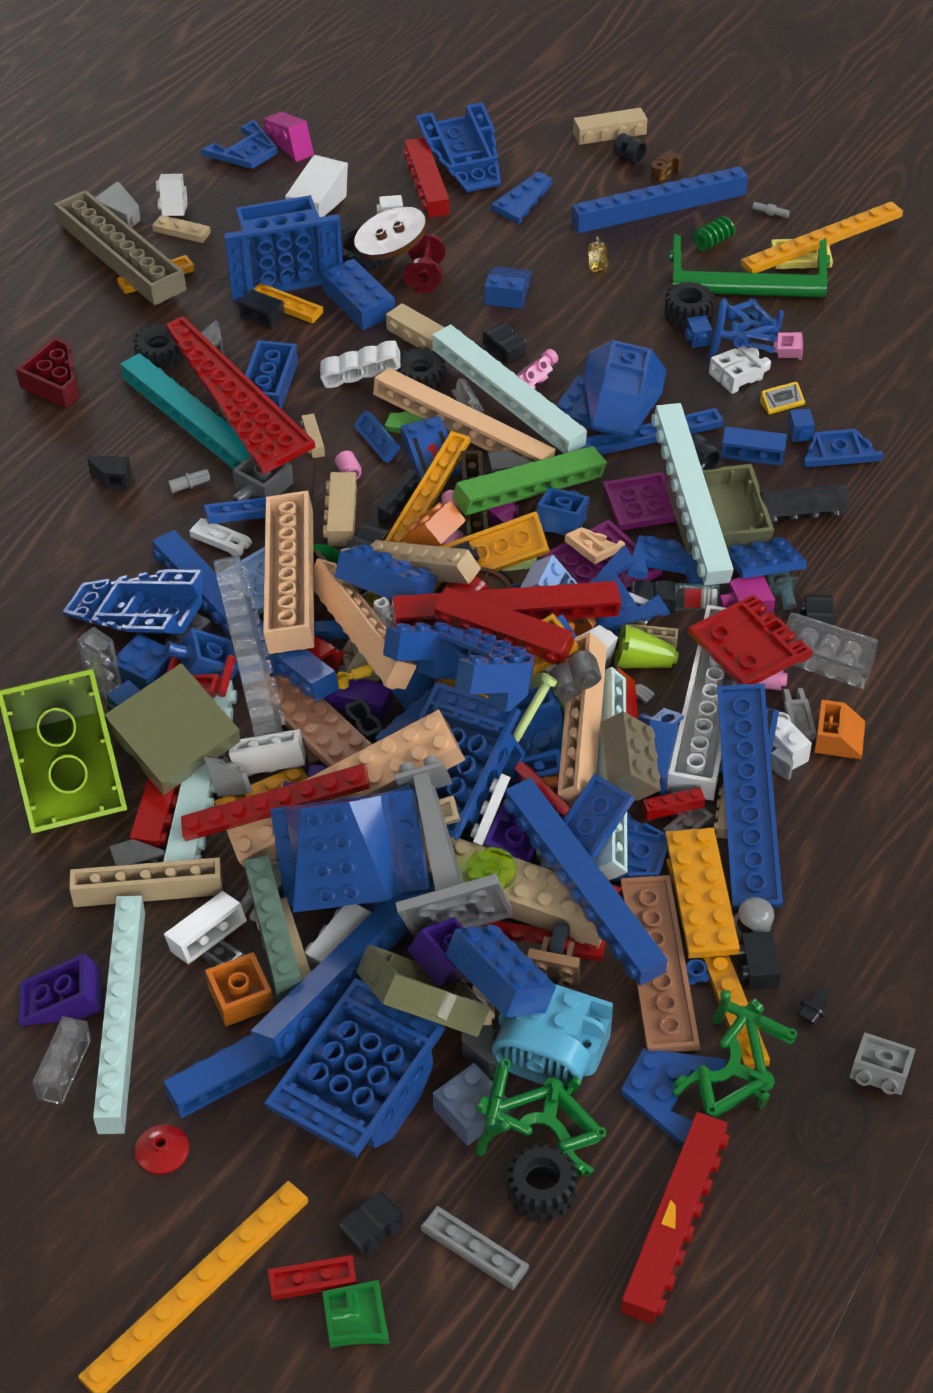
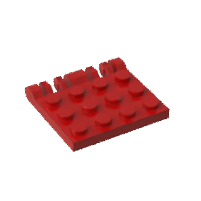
(749, 644)

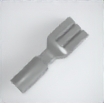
(643, 693)

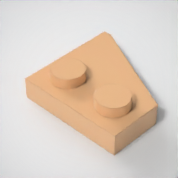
(592, 545)

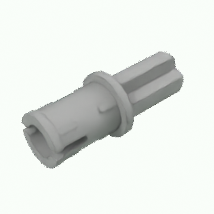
(189, 480)

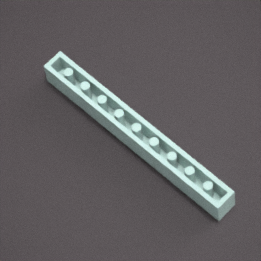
(509, 390)
(692, 495)
(195, 796)
(613, 856)
(119, 1016)

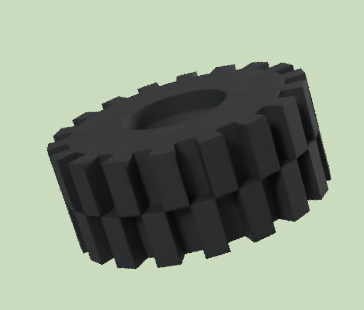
(157, 346)
(423, 367)

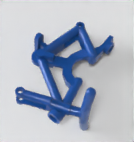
(764, 323)

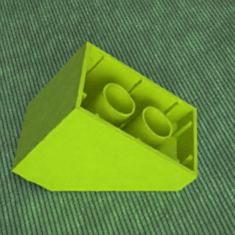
(62, 750)

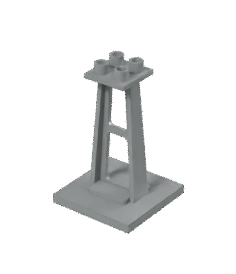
(469, 902)

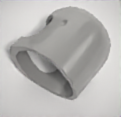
(755, 914)

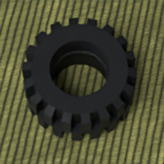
(687, 301)
(547, 1163)

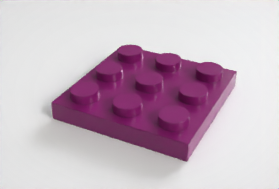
(639, 501)

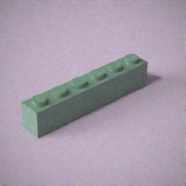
(272, 925)

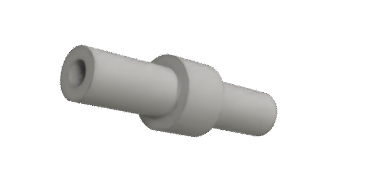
(771, 209)

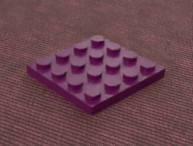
(584, 570)

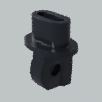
(811, 1010)

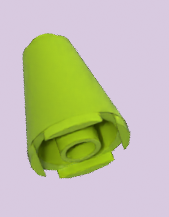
(643, 650)

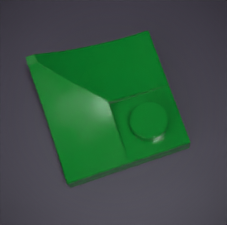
(355, 1315)

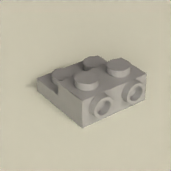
(882, 1064)

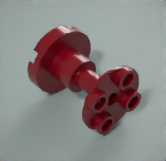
(423, 271)

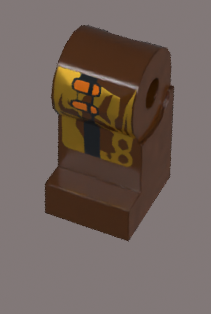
(666, 164)

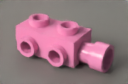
(538, 369)

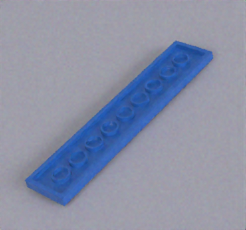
(749, 794)

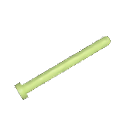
(548, 681)

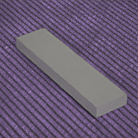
(475, 1247)

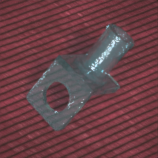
(785, 588)

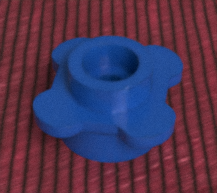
(697, 966)

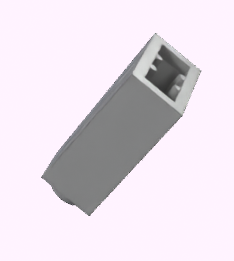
(121, 204)

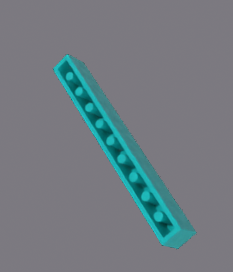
(184, 409)

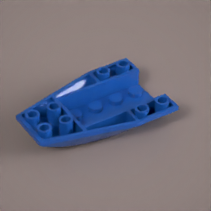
(622, 386)

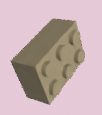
(630, 755)

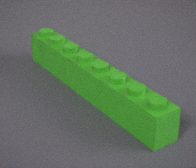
(528, 480)

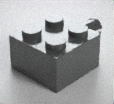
(253, 484)

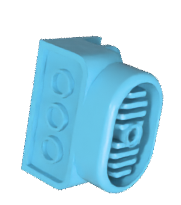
(556, 1043)

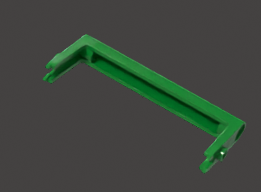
(755, 283)

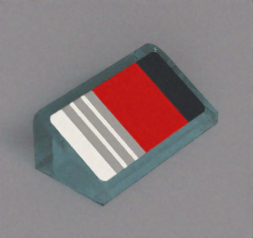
(696, 596)

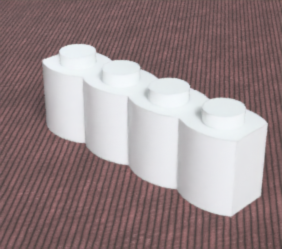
(358, 364)

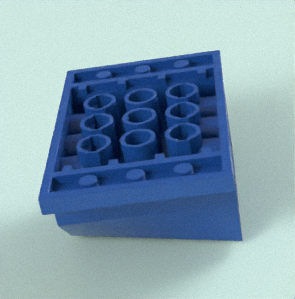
(281, 246)
(486, 745)
(350, 850)
(358, 1072)

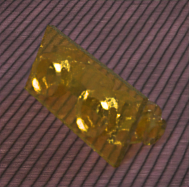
(597, 256)

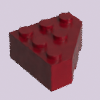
(50, 373)

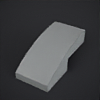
(781, 760)

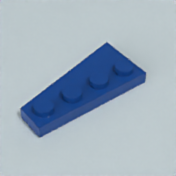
(521, 198)

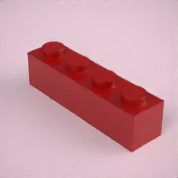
(673, 803)

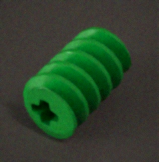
(713, 233)

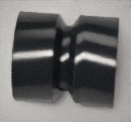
(629, 148)
(706, 452)

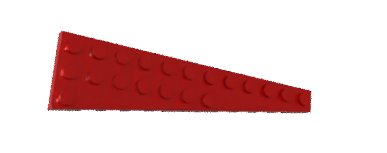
(257, 421)

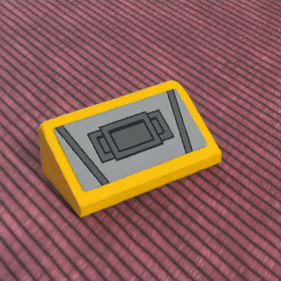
(782, 398)

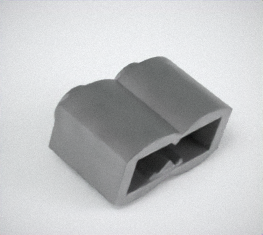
(576, 675)

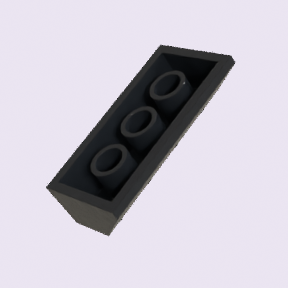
(805, 501)

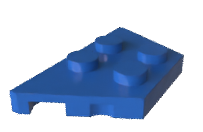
(840, 448)

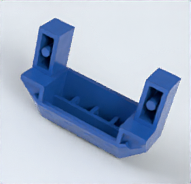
(466, 656)

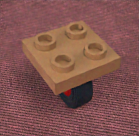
(557, 957)

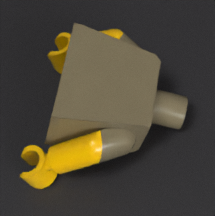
(356, 665)

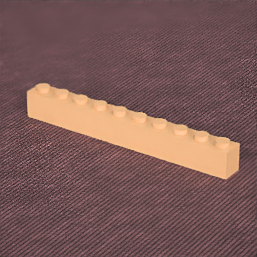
(457, 417)
(360, 624)

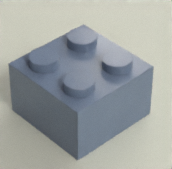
(457, 1101)

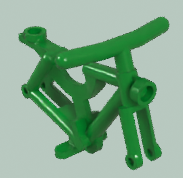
(759, 1079)
(555, 1096)

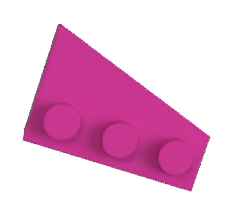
(289, 134)

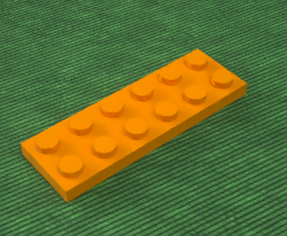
(507, 543)
(701, 893)

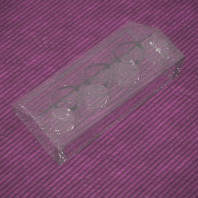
(836, 651)

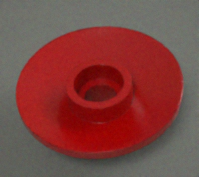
(165, 1158)

